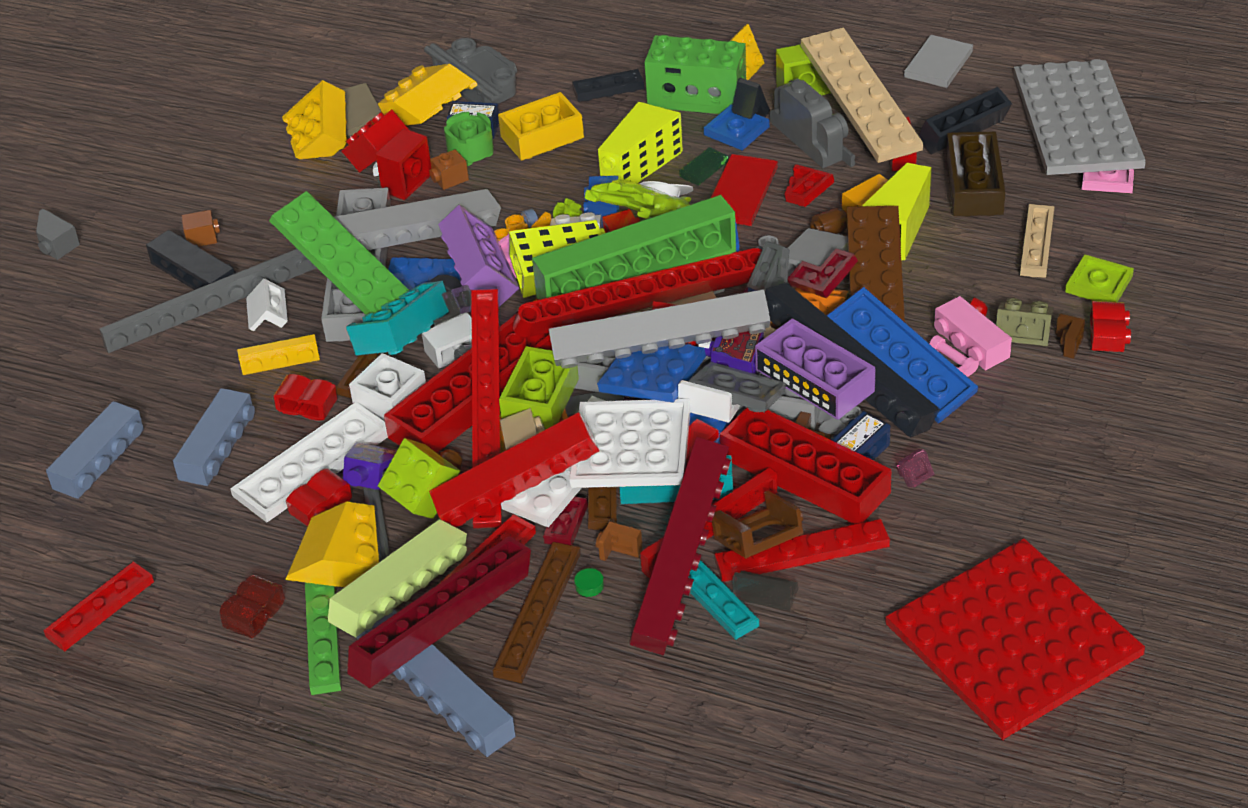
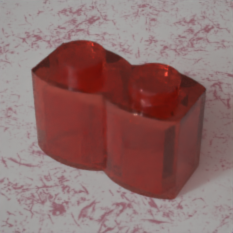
(252, 606)

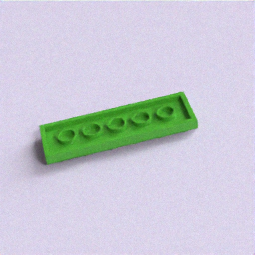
(337, 254)

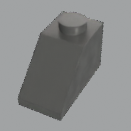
(55, 235)

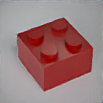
(371, 138)
(404, 163)

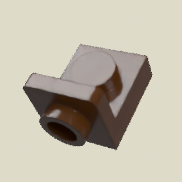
(1071, 333)

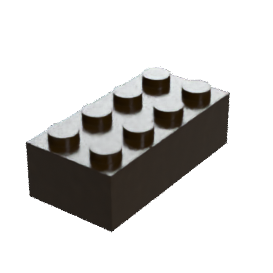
(975, 174)

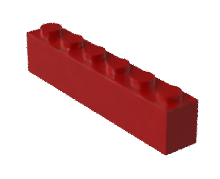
(514, 471)

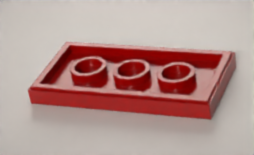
(745, 185)

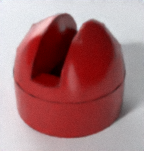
(979, 305)

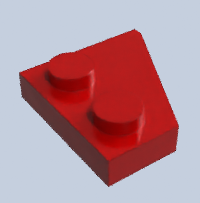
(807, 185)

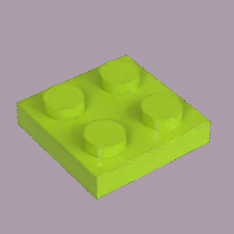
(1099, 279)

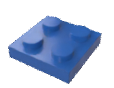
(736, 129)

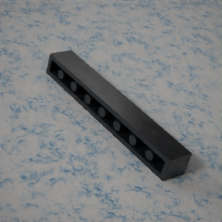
(892, 394)

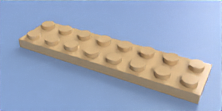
(861, 95)

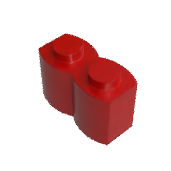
(1108, 326)
(305, 397)
(320, 494)

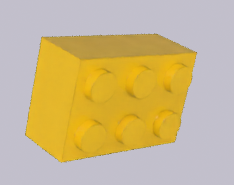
(541, 126)

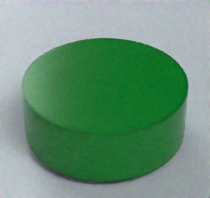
(589, 582)

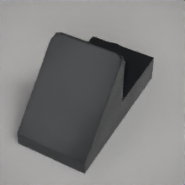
(749, 99)

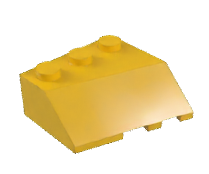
(425, 92)
(318, 122)
(337, 546)

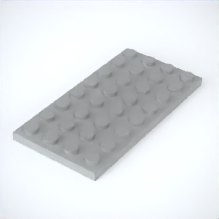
(1078, 117)

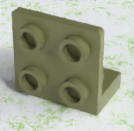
(1025, 321)

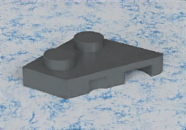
(770, 267)

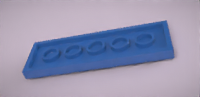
(904, 351)

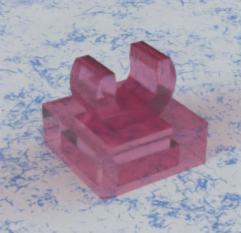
(915, 468)

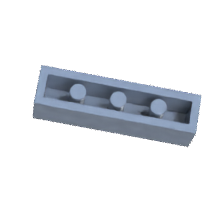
(214, 437)
(95, 450)

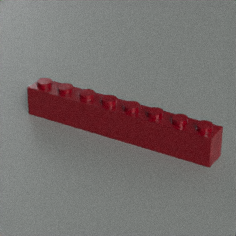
(679, 547)
(437, 612)

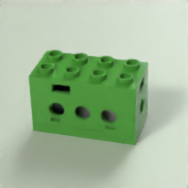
(693, 73)

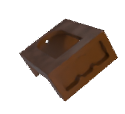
(738, 533)

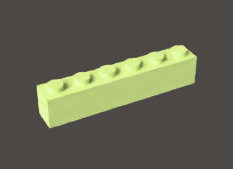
(397, 578)

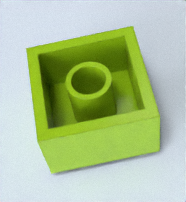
(413, 474)

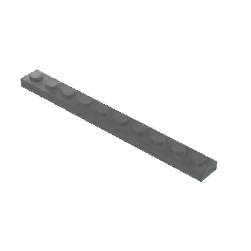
(202, 300)

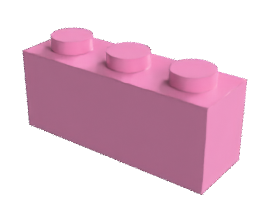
(972, 332)

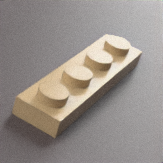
(1037, 241)

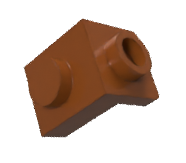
(619, 539)

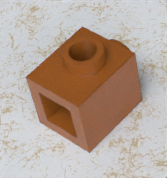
(448, 169)
(200, 228)

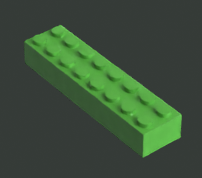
(642, 248)

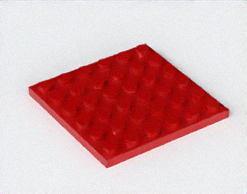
(1014, 637)

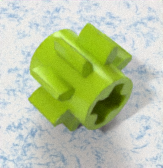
(569, 208)

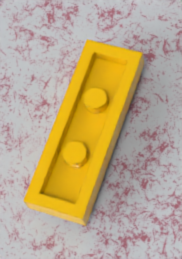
(278, 354)

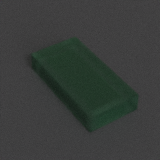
(703, 166)

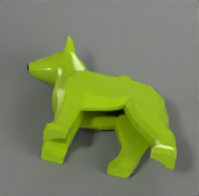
(638, 197)

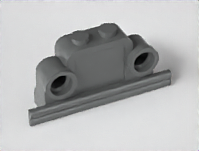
(486, 66)
(809, 123)

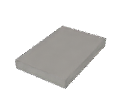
(938, 61)

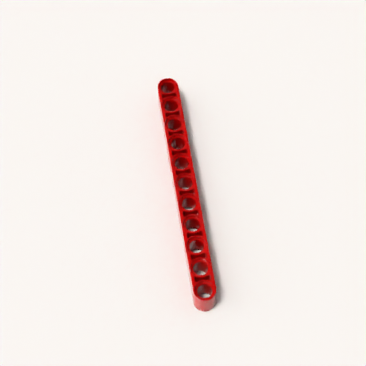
(635, 293)

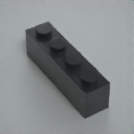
(968, 116)
(186, 261)

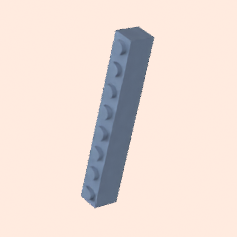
(456, 698)

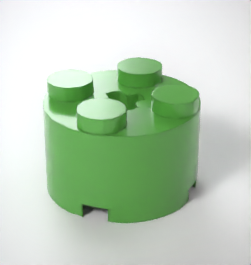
(469, 136)

